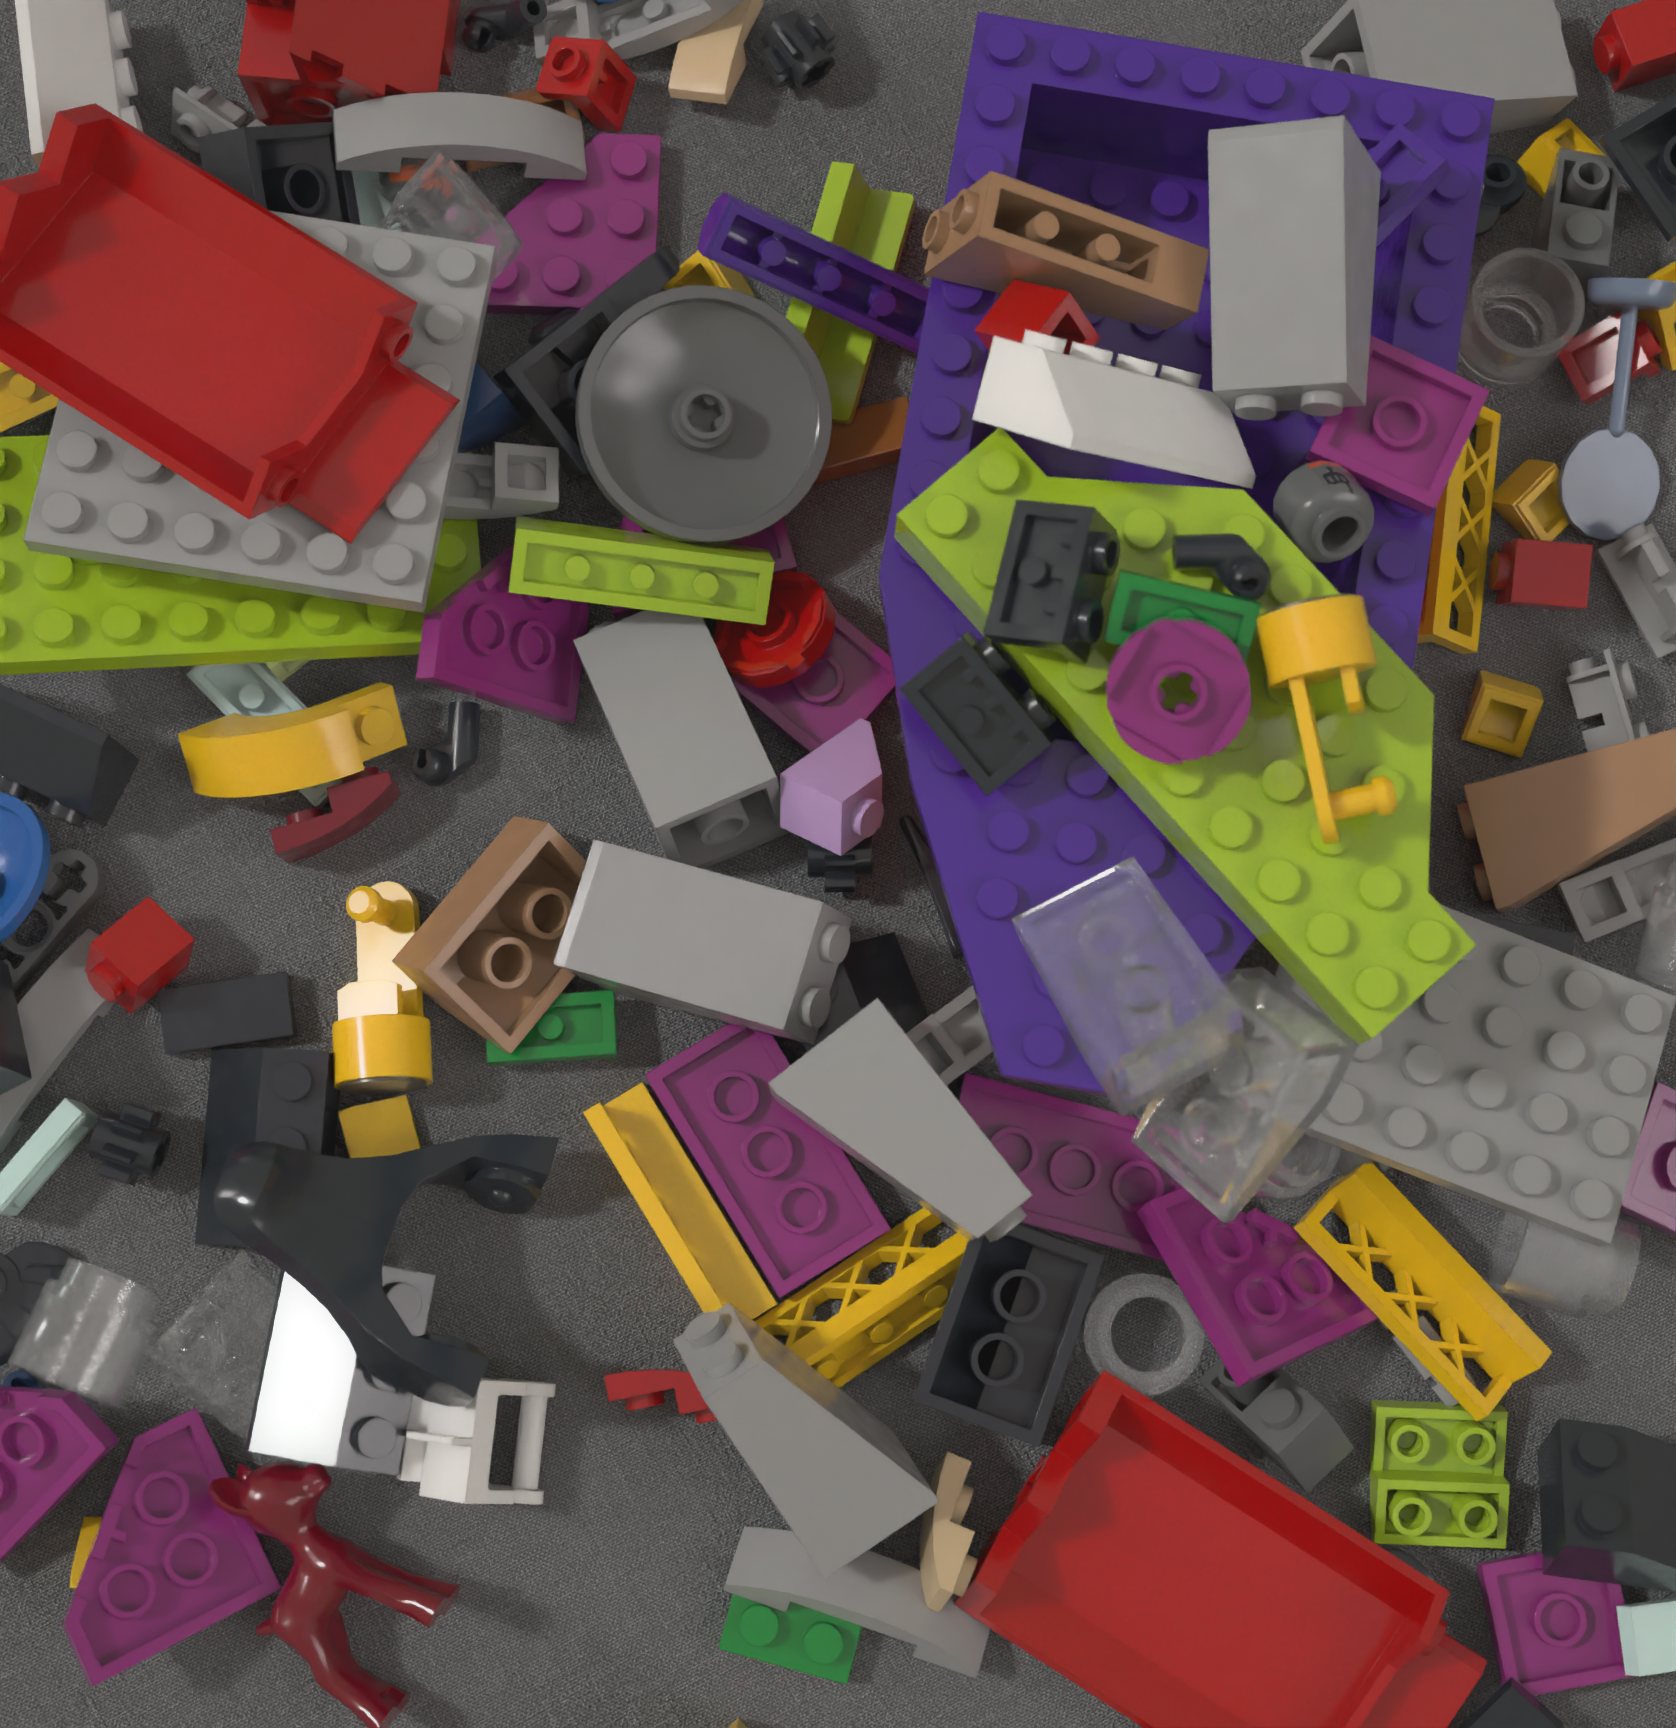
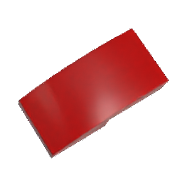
(645, 1389)

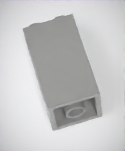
(1459, 46)
(1291, 266)
(683, 736)
(704, 942)
(898, 1118)
(810, 1445)

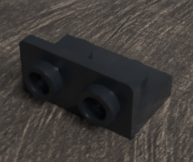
(1053, 578)
(981, 711)

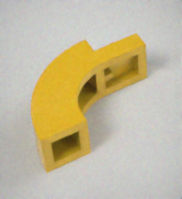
(292, 749)

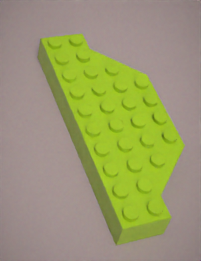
(1337, 915)

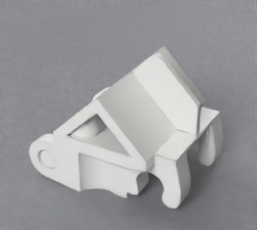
(453, 1445)

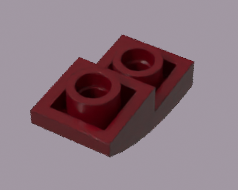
(354, 806)

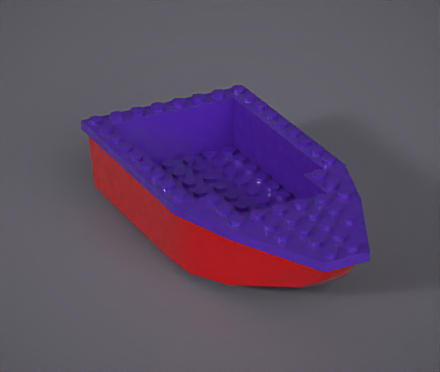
(1129, 135)

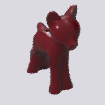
(282, 1504)

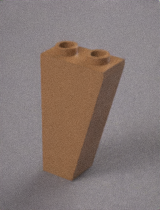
(1035, 236)
(1566, 815)

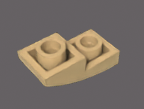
(714, 57)
(943, 1541)

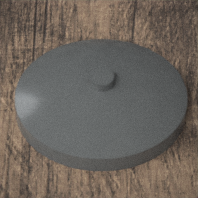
(703, 415)

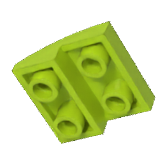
(1437, 1475)

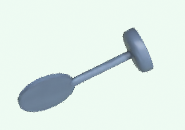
(1611, 474)

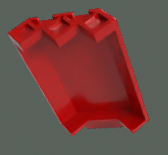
(208, 328)
(1209, 1587)

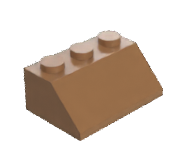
(498, 932)

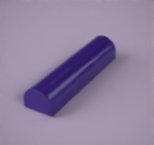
(814, 270)

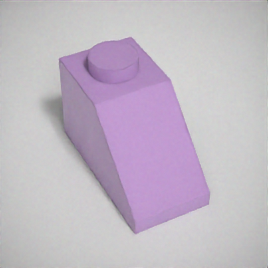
(835, 791)

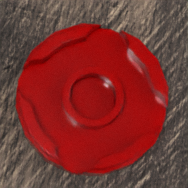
(793, 639)

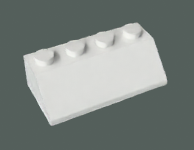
(73, 60)
(1111, 409)

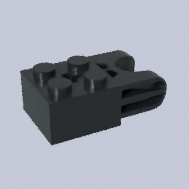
(544, 376)

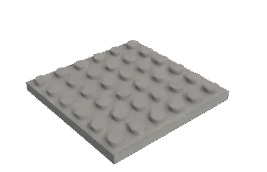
(126, 509)

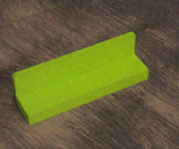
(875, 227)
(640, 571)

